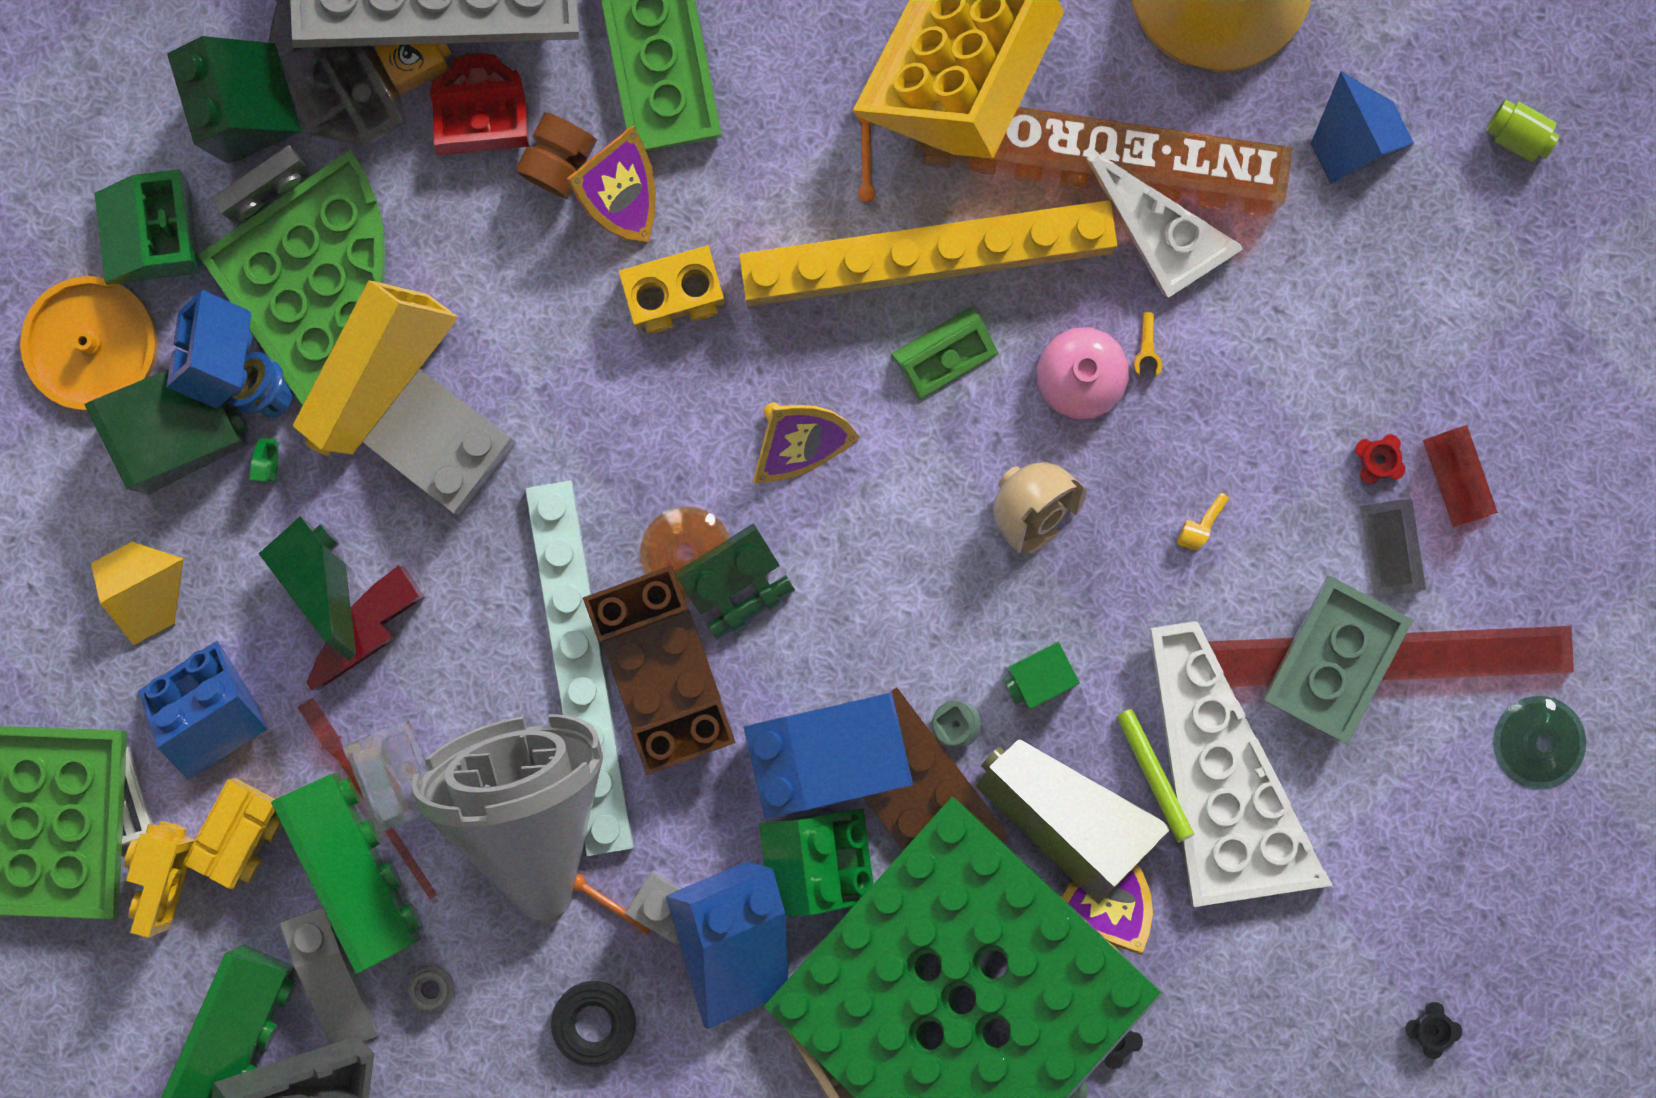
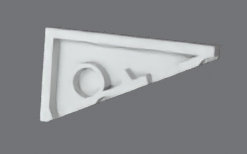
(1168, 237)

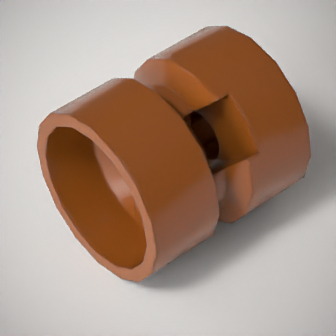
(556, 154)

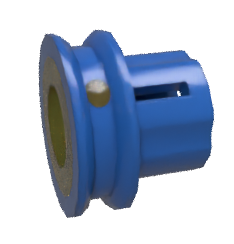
(264, 388)

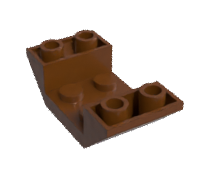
(660, 669)

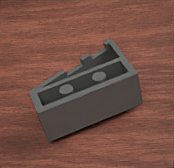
(325, 1072)

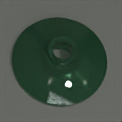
(1517, 737)

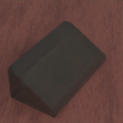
(1392, 548)

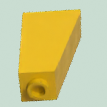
(371, 365)

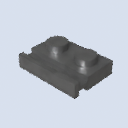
(260, 185)

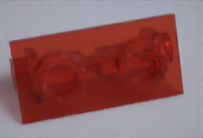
(1460, 476)

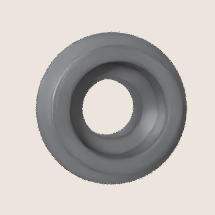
(419, 999)

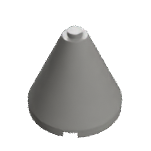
(517, 805)

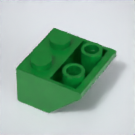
(147, 228)
(818, 860)

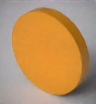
(87, 341)

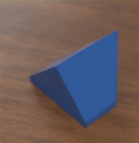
(1357, 129)

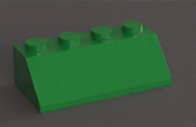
(348, 871)
(232, 1022)

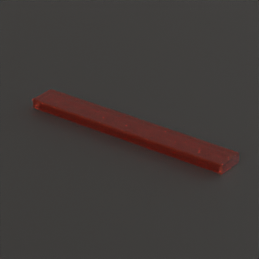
(1422, 655)

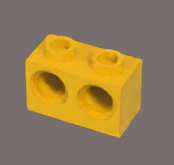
(669, 276)

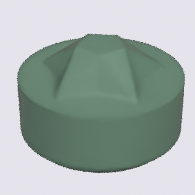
(956, 724)

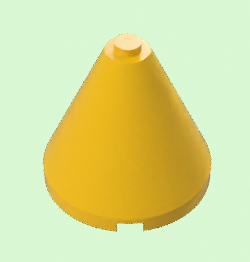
(1220, 32)

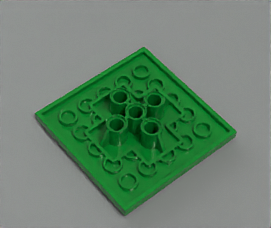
(964, 898)

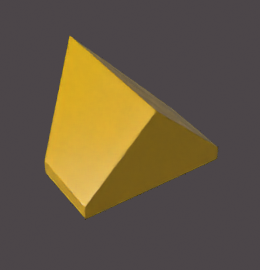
(139, 589)

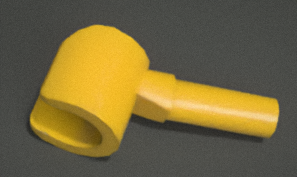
(1147, 345)
(1195, 535)

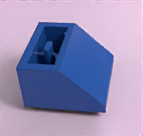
(201, 711)

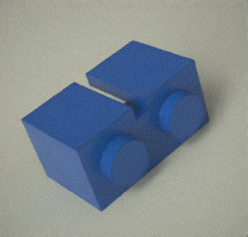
(216, 344)

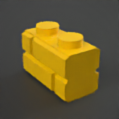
(234, 835)

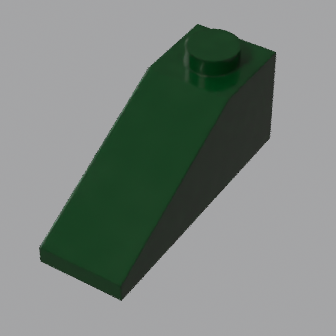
(315, 580)

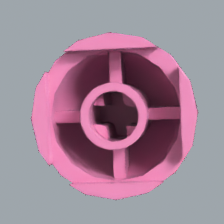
(1082, 373)

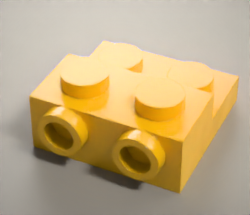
(158, 866)

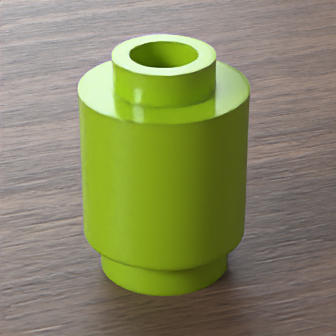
(1523, 130)

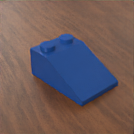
(828, 755)
(732, 940)

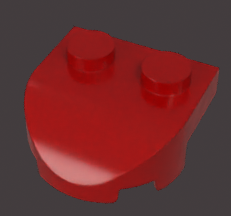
(478, 107)

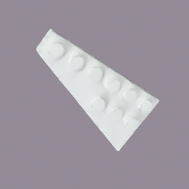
(1235, 804)

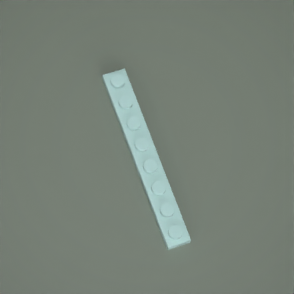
(578, 652)

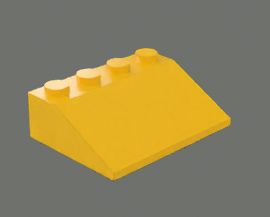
(958, 71)

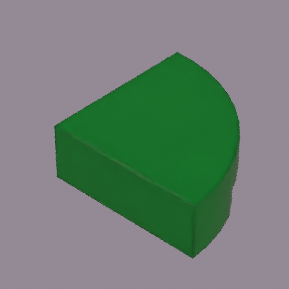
(265, 470)

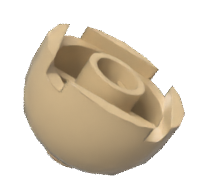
(1034, 502)

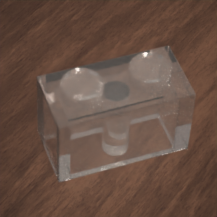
(385, 771)

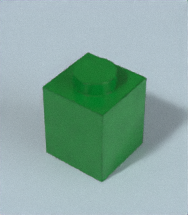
(1040, 676)

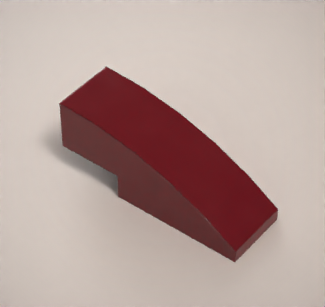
(370, 617)

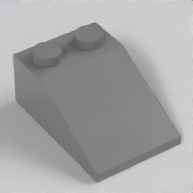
(439, 442)

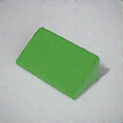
(945, 353)

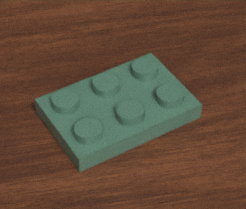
(1337, 659)

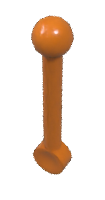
(866, 192)
(580, 885)

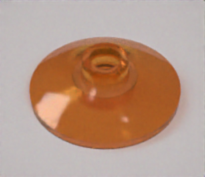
(676, 528)

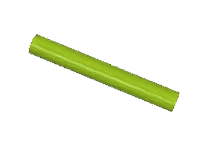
(1155, 775)

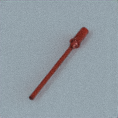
(331, 742)

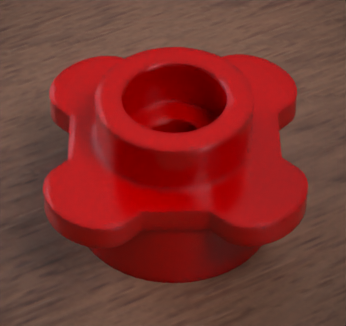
(1392, 464)

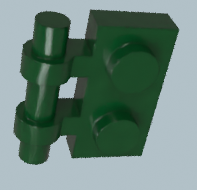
(728, 570)

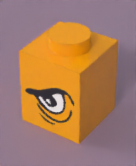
(413, 63)

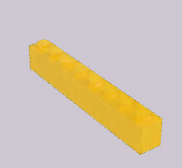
(928, 253)

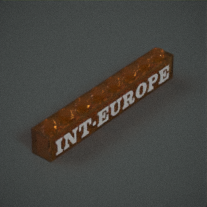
(1162, 158)

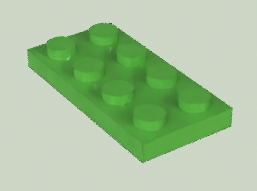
(662, 71)

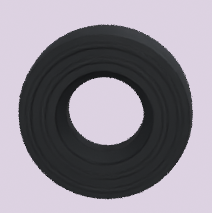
(583, 1051)

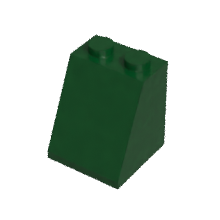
(233, 95)
(162, 433)

